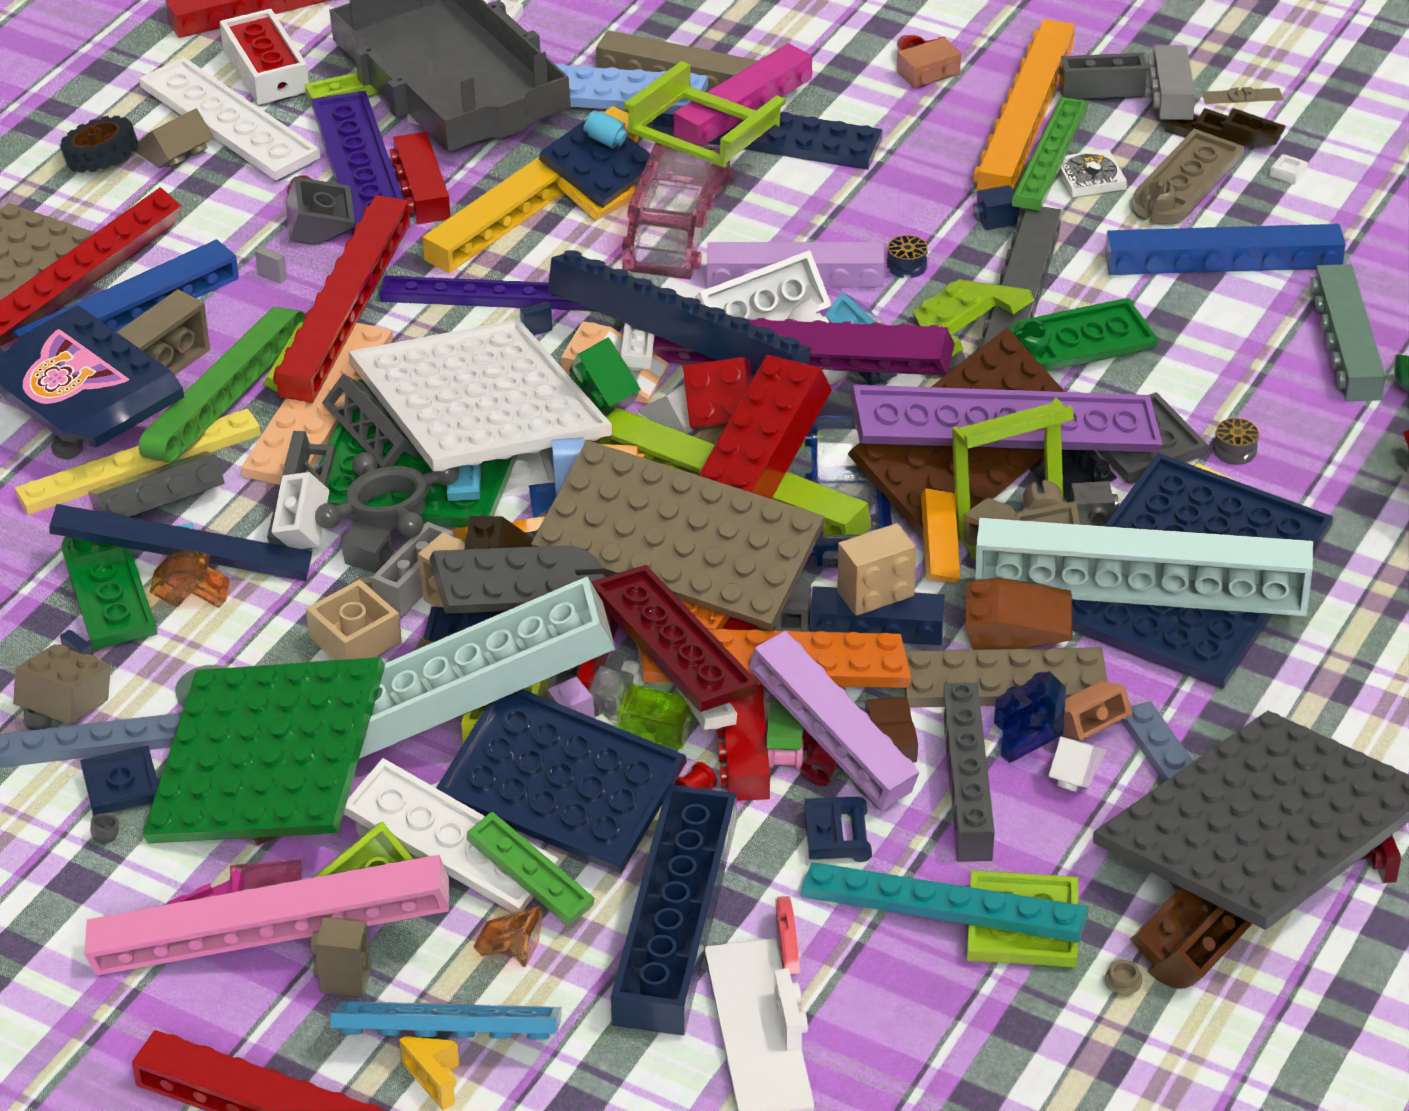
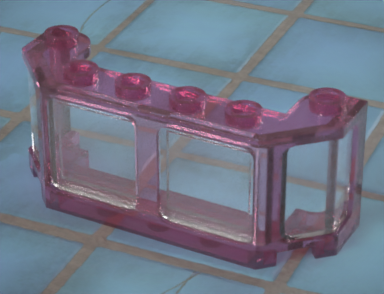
(670, 211)

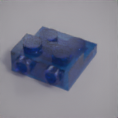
(1030, 715)

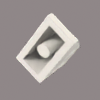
(1075, 763)

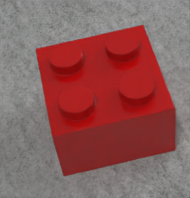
(715, 391)

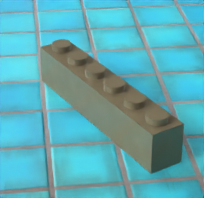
(652, 55)

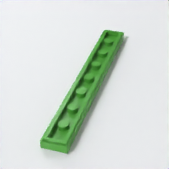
(1050, 154)

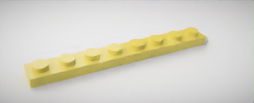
(124, 464)

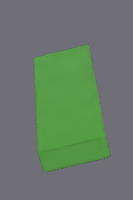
(783, 729)

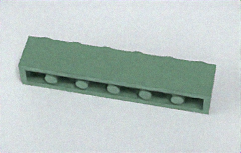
(1348, 333)

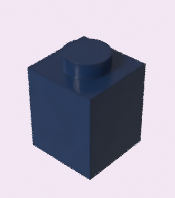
(995, 208)

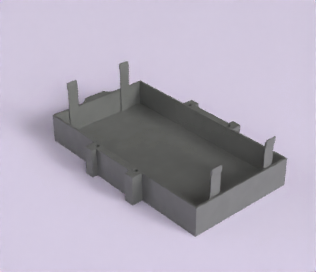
(452, 65)

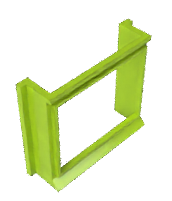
(676, 85)
(1045, 416)

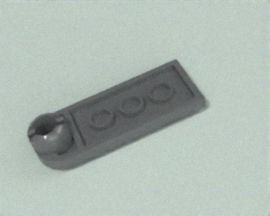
(507, 576)

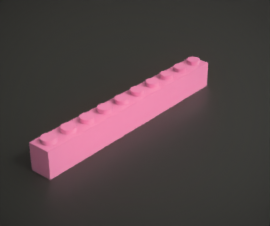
(265, 915)

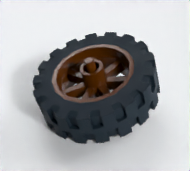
(99, 144)

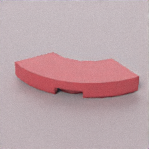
(787, 934)

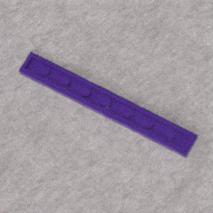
(472, 292)

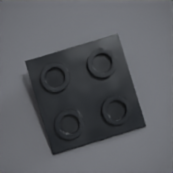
(1078, 467)

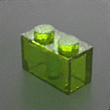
(656, 716)

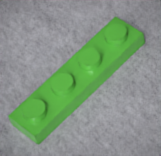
(530, 868)

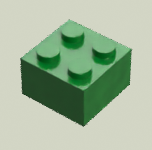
(604, 377)

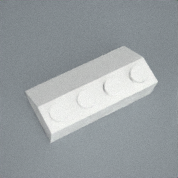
(770, 290)

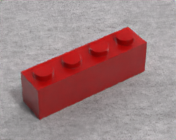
(420, 178)

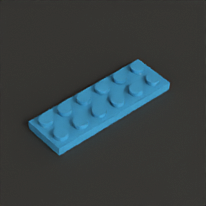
(458, 1018)

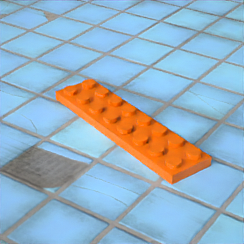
(847, 658)

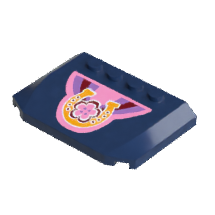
(84, 378)

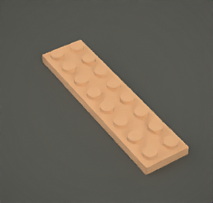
(270, 452)

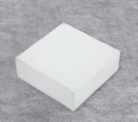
(1288, 169)

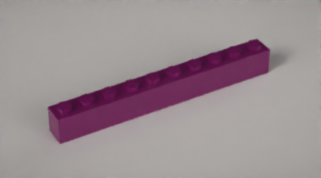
(850, 346)

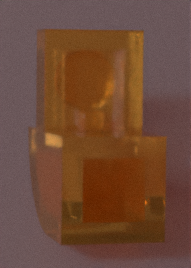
(186, 574)

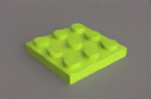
(1019, 948)

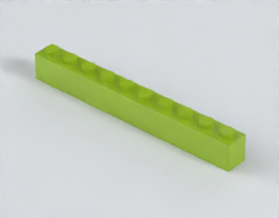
(685, 452)

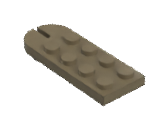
(1185, 177)

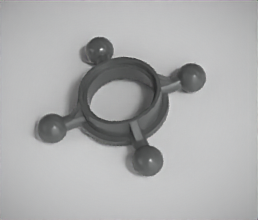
(374, 482)

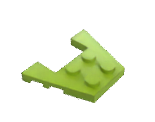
(967, 300)

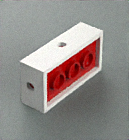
(264, 56)

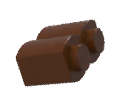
(895, 720)

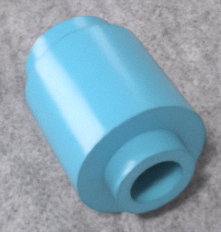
(605, 129)

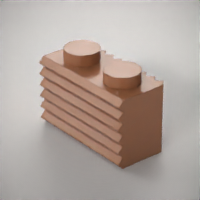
(929, 62)
(1095, 709)

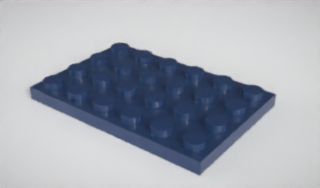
(563, 777)

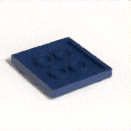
(594, 167)

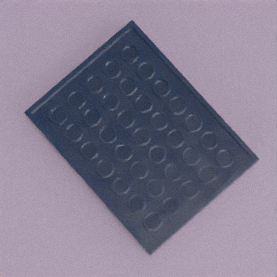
(1194, 500)

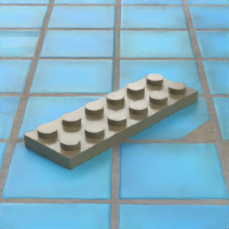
(999, 670)

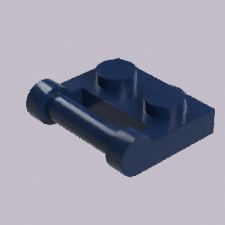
(826, 831)

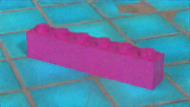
(752, 88)

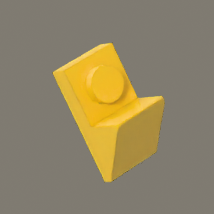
(431, 1066)

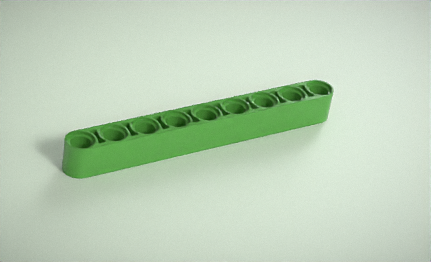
(219, 386)

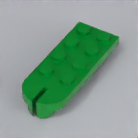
(1085, 334)
(108, 592)

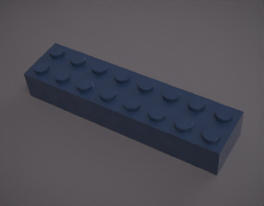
(674, 911)

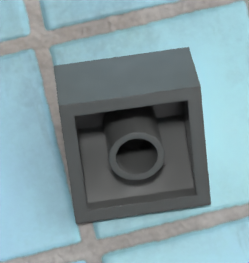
(318, 210)

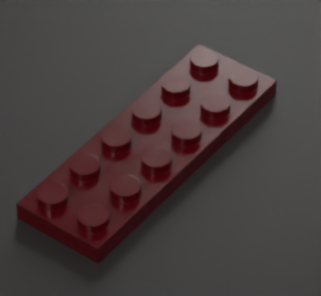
(674, 638)

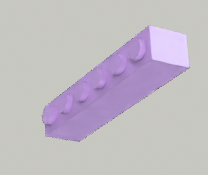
(837, 262)
(834, 720)

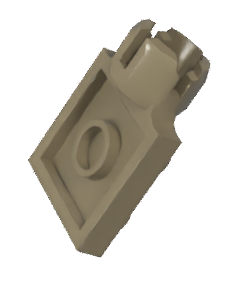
(1047, 506)

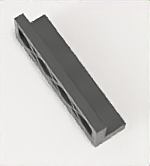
(371, 414)
(297, 462)

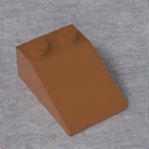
(1016, 614)

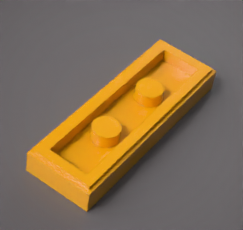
(940, 536)

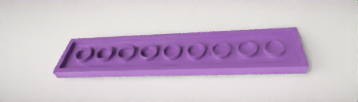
(928, 413)

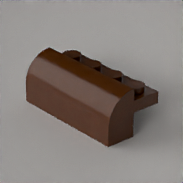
(1187, 938)

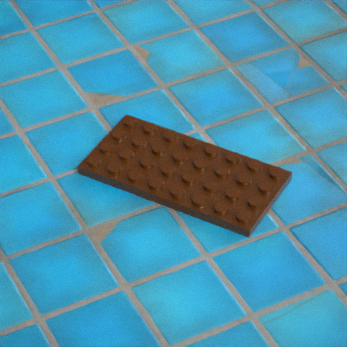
(906, 470)

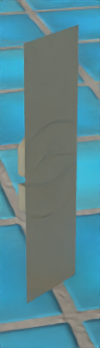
(1247, 94)

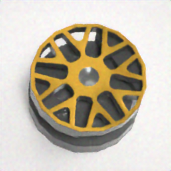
(1236, 441)

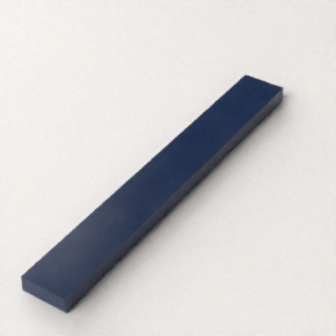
(168, 539)

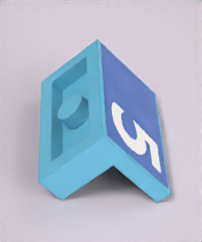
(849, 309)

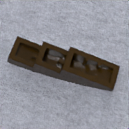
(1236, 127)

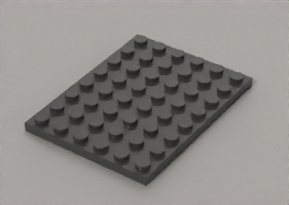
(1262, 819)

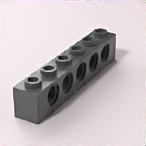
(968, 772)

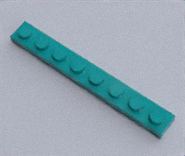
(945, 902)

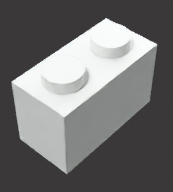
(296, 509)

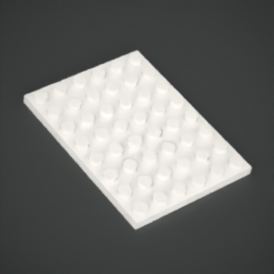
(478, 394)

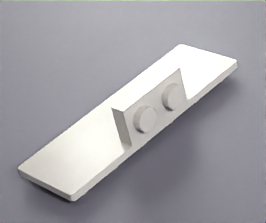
(760, 1026)

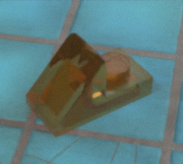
(515, 932)

